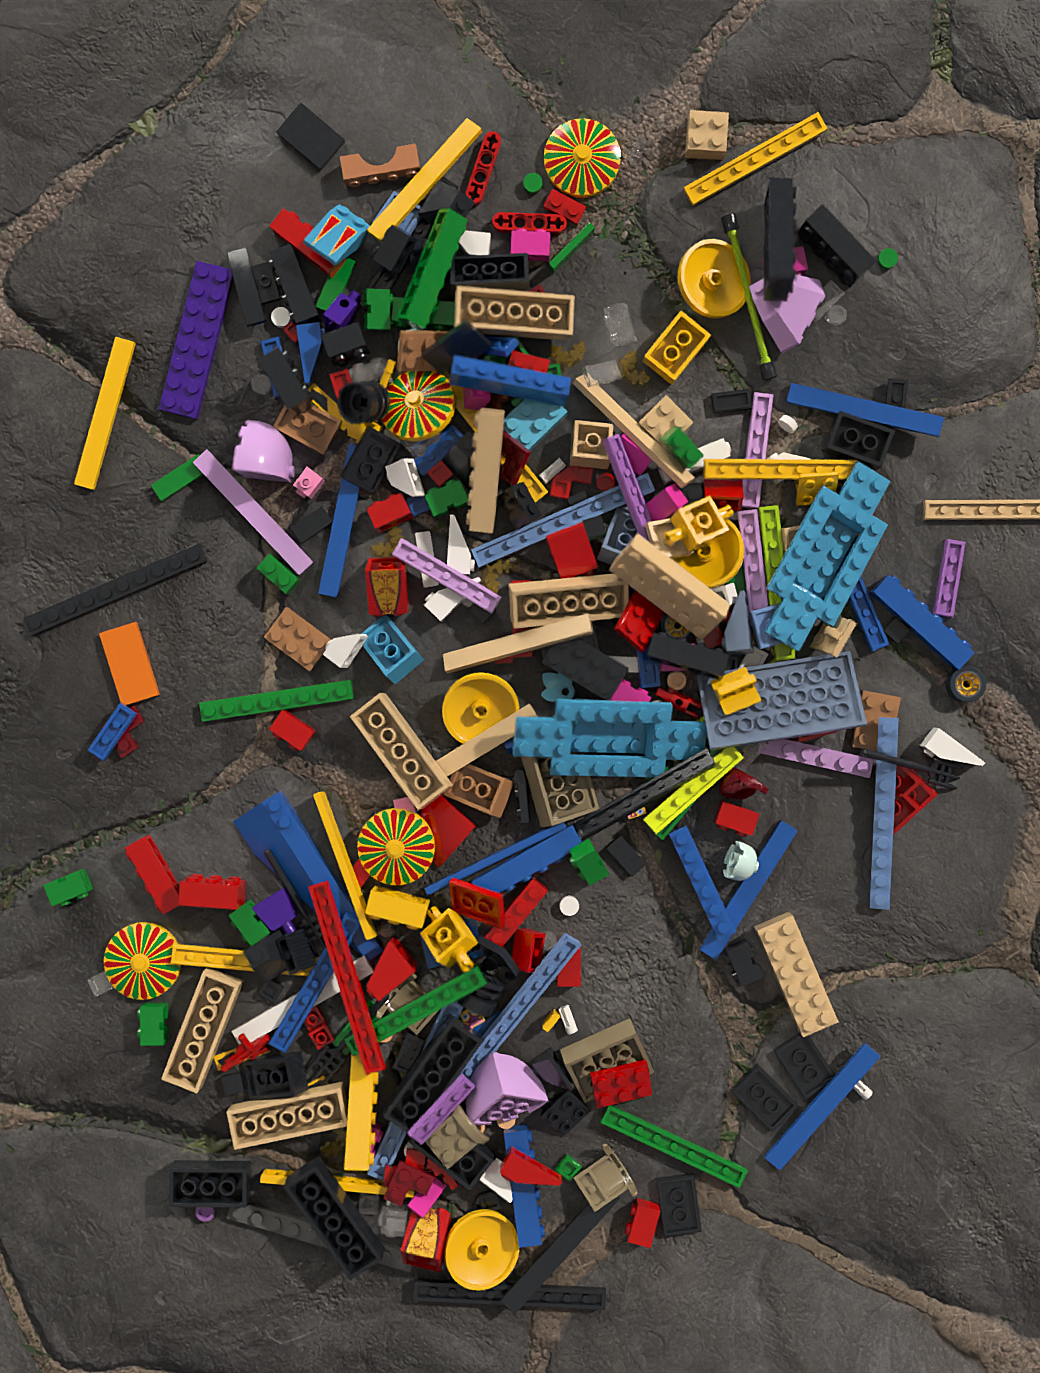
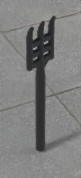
(931, 770)
(308, 919)
(337, 1052)

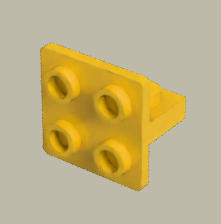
(810, 484)
(736, 691)

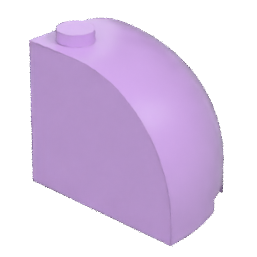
(263, 453)
(503, 1090)

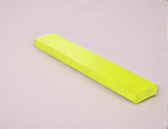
(692, 790)

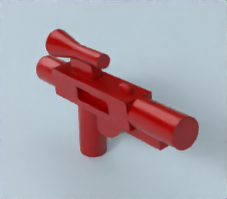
(246, 1050)

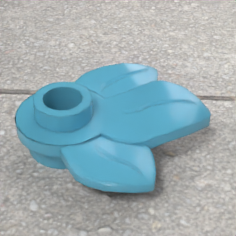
(554, 685)

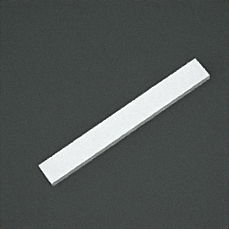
(272, 1017)

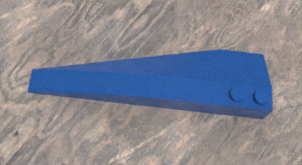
(279, 828)

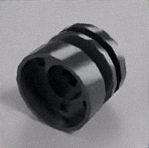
(363, 402)
(480, 999)

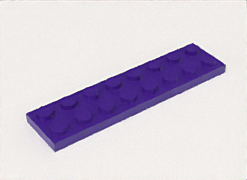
(196, 340)

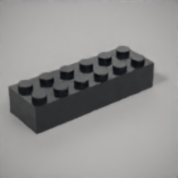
(779, 239)
(432, 1072)
(334, 1217)

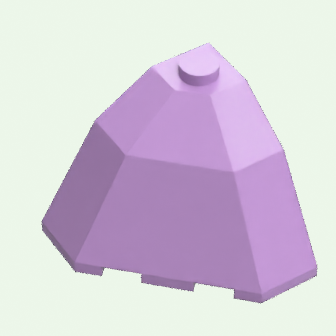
(789, 318)

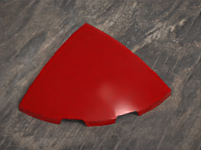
(911, 796)
(448, 827)

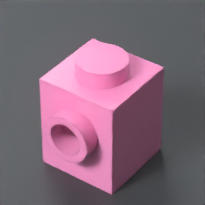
(308, 483)

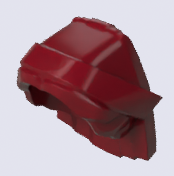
(740, 785)

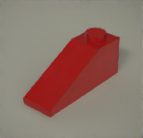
(525, 1169)

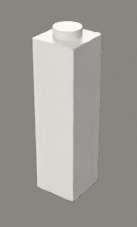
(714, 450)

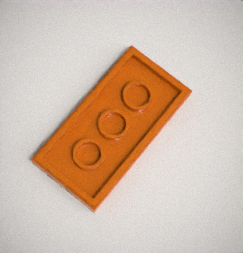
(129, 663)

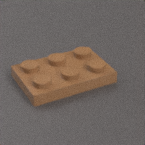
(411, 348)
(312, 428)
(298, 639)
(874, 706)

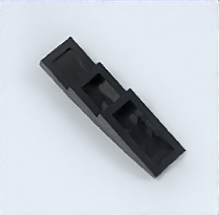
(246, 287)

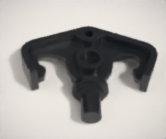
(496, 957)

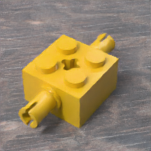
(698, 524)
(449, 938)

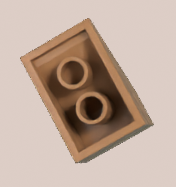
(480, 789)

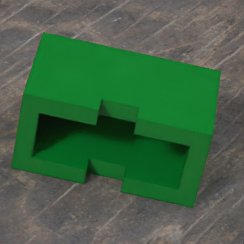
(378, 309)
(681, 447)
(446, 497)
(279, 574)
(589, 862)
(62, 890)
(249, 923)
(152, 1027)

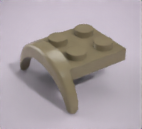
(403, 994)
(455, 1137)
(605, 1180)

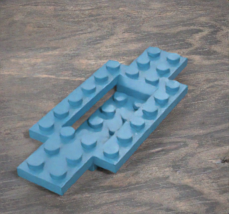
(819, 551)
(608, 729)

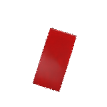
(318, 1028)
(445, 1176)

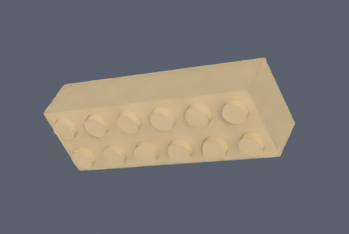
(515, 313)
(486, 471)
(669, 587)
(561, 599)
(401, 751)
(796, 974)
(202, 1029)
(288, 1117)

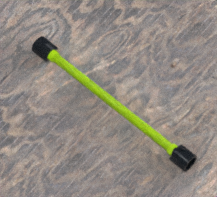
(730, 227)

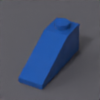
(310, 348)

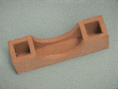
(358, 172)

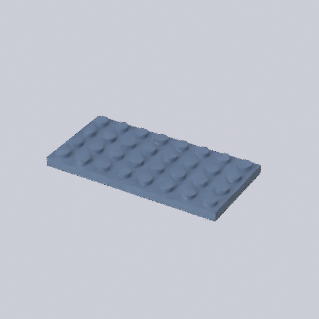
(796, 701)

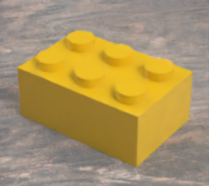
(676, 347)
(397, 907)

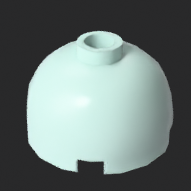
(740, 862)

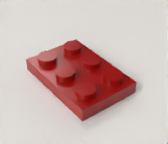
(639, 621)
(477, 903)
(621, 1083)

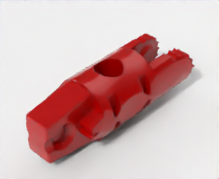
(672, 695)

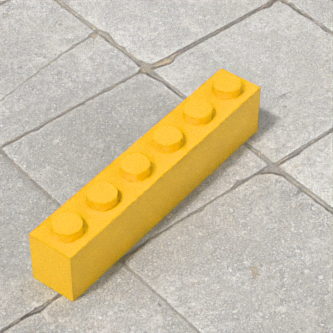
(360, 1117)

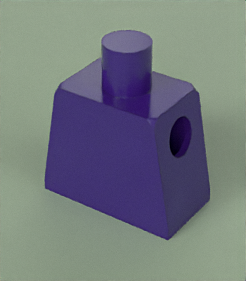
(342, 311)
(277, 911)

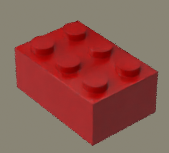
(212, 891)

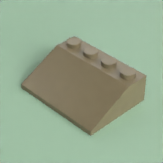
(558, 796)
(601, 1051)

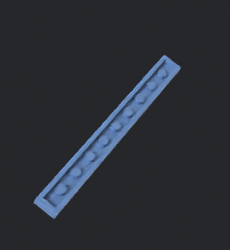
(560, 520)
(884, 815)
(523, 1000)
(393, 1134)

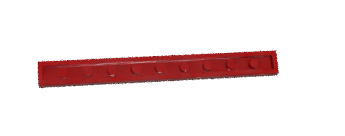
(347, 977)

